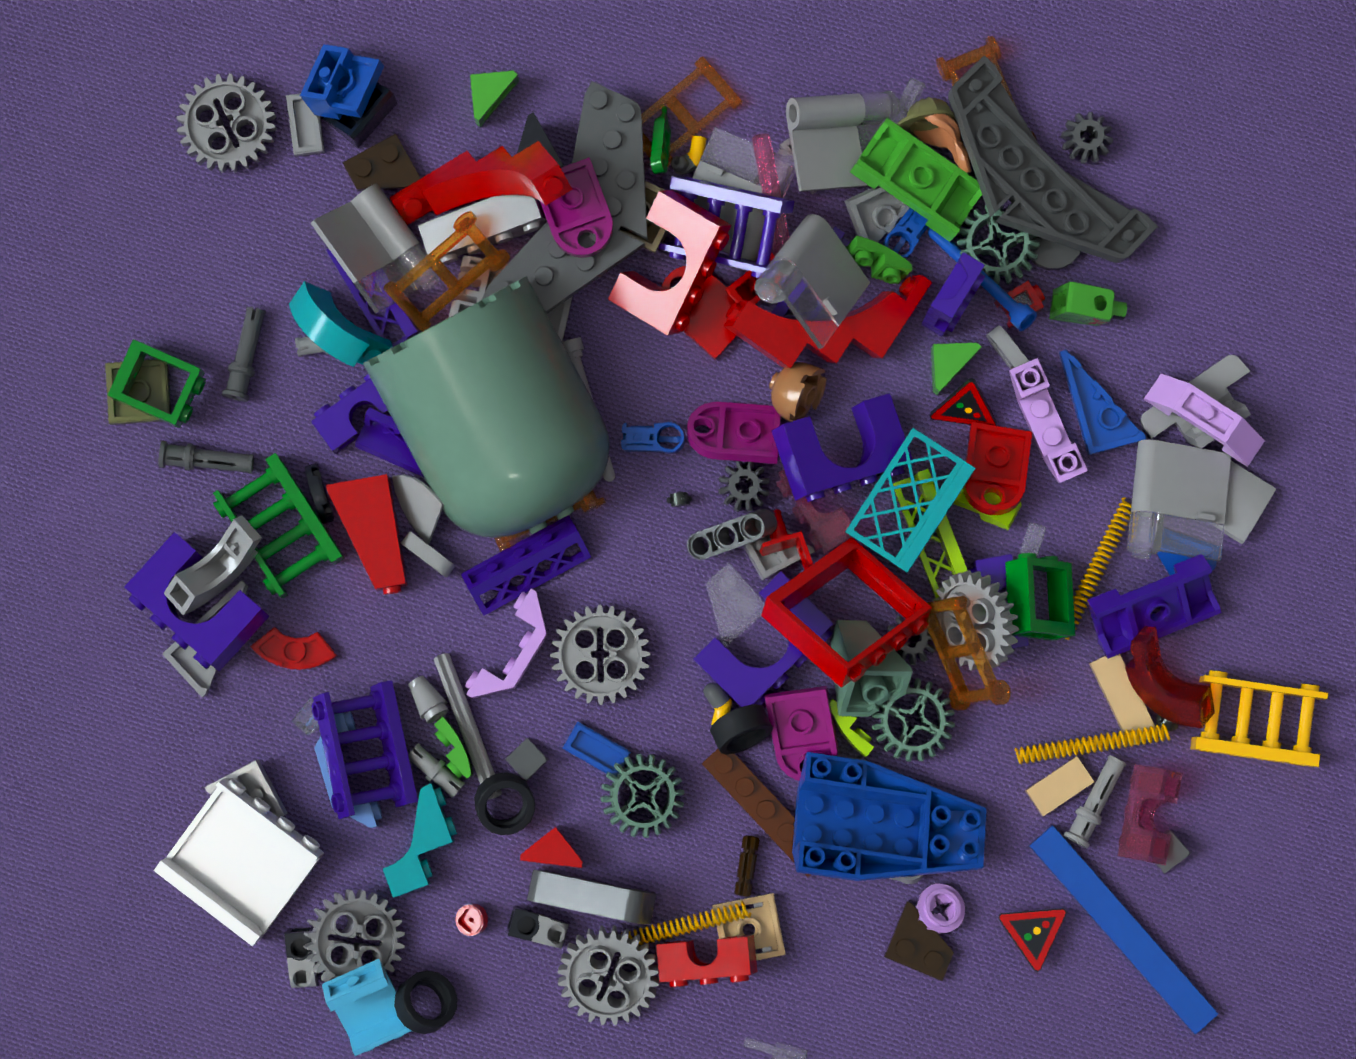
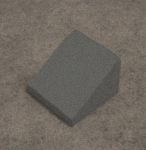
(526, 759)
(1176, 853)

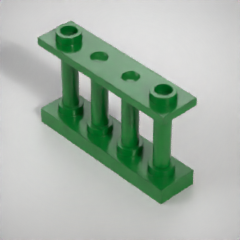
(307, 525)

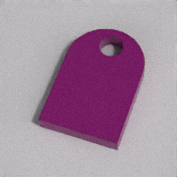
(580, 212)
(736, 432)
(801, 725)

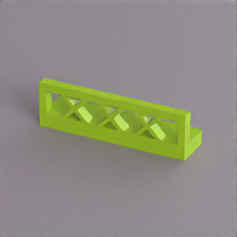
(944, 532)

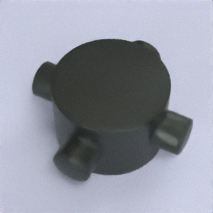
(679, 499)
(1170, 725)

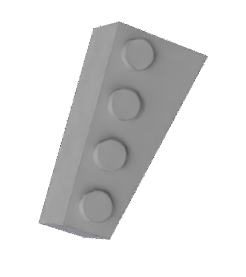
(498, 218)

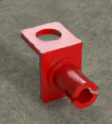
(782, 540)

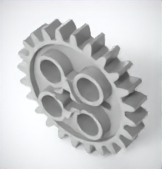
(251, 112)
(987, 612)
(572, 655)
(358, 912)
(634, 985)

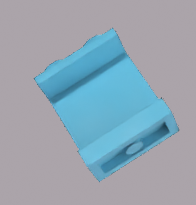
(365, 1006)

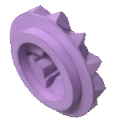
(943, 895)

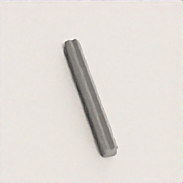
(465, 719)

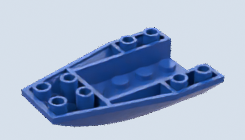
(879, 824)

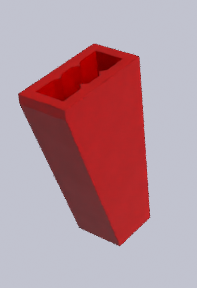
(372, 525)

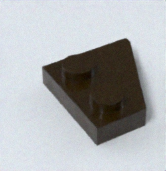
(382, 164)
(917, 946)

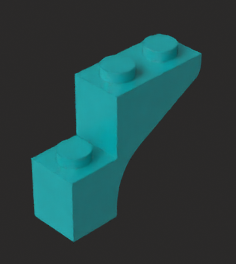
(430, 832)

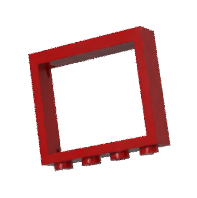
(878, 578)

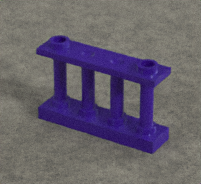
(744, 203)
(387, 729)

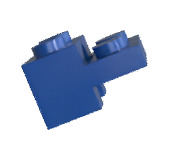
(340, 83)

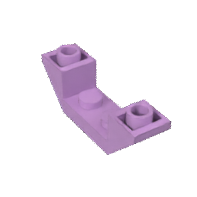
(1207, 415)
(1044, 421)
(486, 683)

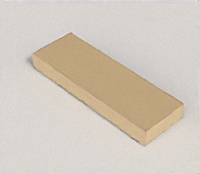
(1120, 695)

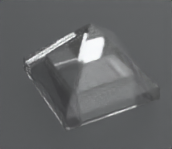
(304, 719)

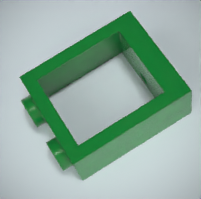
(129, 370)
(1060, 597)

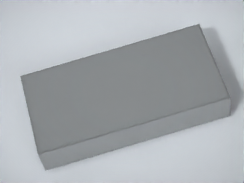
(304, 127)

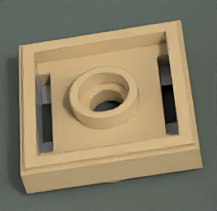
(763, 918)

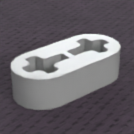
(1006, 347)
(428, 554)

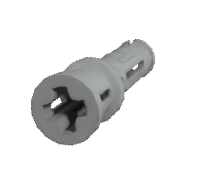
(1089, 814)

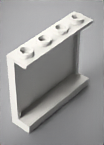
(240, 861)

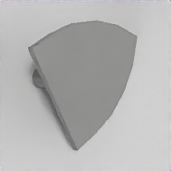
(419, 504)

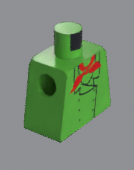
(1085, 304)

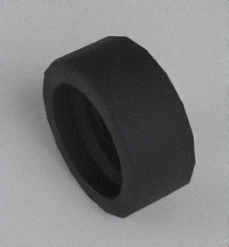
(741, 729)
(515, 823)
(445, 992)

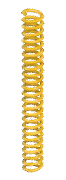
(1098, 558)
(1089, 743)
(691, 927)

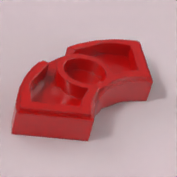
(294, 652)

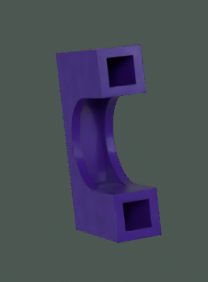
(813, 473)
(214, 639)
(748, 684)

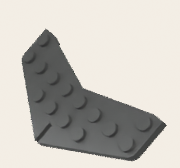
(613, 140)
(1042, 194)

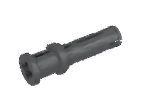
(241, 369)
(191, 457)

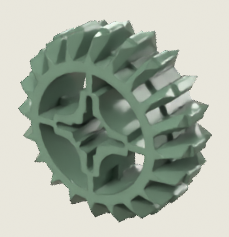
(984, 248)
(937, 731)
(632, 805)

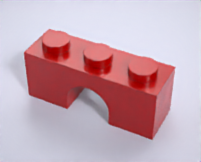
(680, 963)

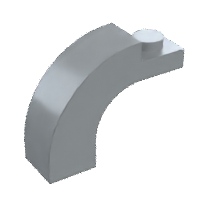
(216, 570)

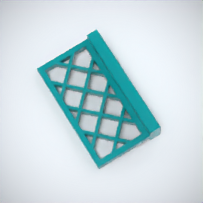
(932, 516)

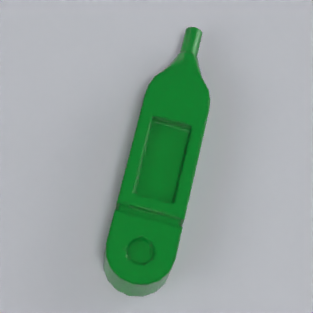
(660, 143)

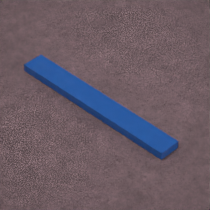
(1123, 929)

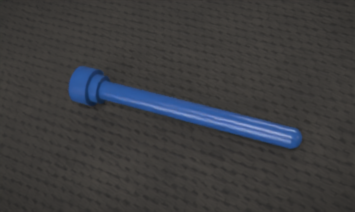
(1021, 314)

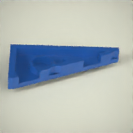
(1100, 419)

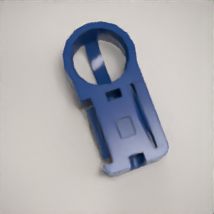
(910, 229)
(647, 438)

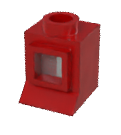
(1027, 295)

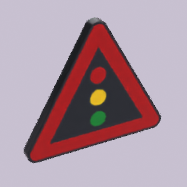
(965, 406)
(1033, 932)

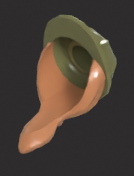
(936, 125)

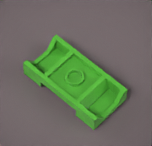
(918, 178)

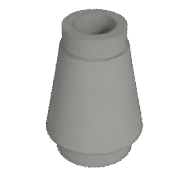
(427, 700)

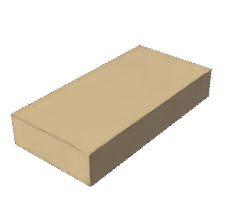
(1059, 786)

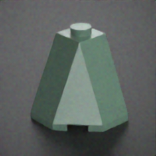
(878, 683)

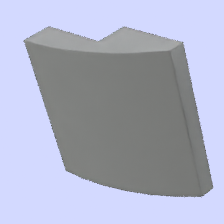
(1245, 502)

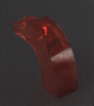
(1161, 690)

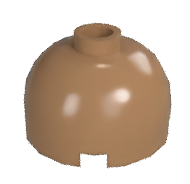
(796, 390)

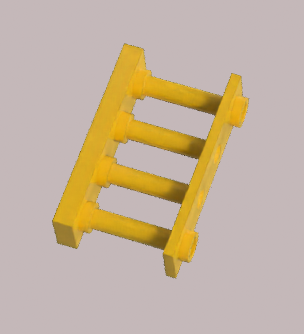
(1270, 748)

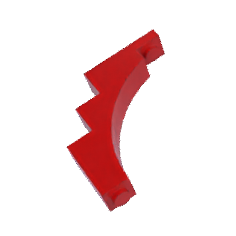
(498, 173)
(868, 327)

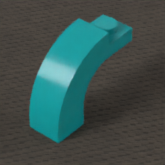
(330, 330)

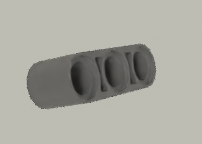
(719, 538)

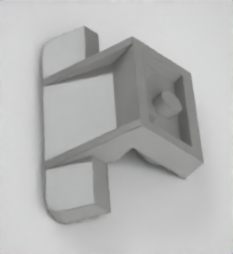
(1213, 383)

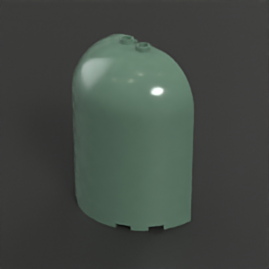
(495, 414)

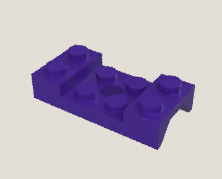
(954, 295)
(1184, 601)

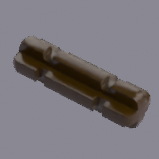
(747, 866)

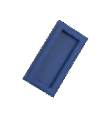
(595, 749)

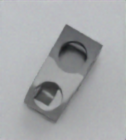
(536, 928)
(298, 967)

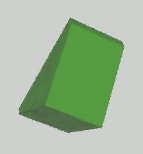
(490, 91)
(948, 361)

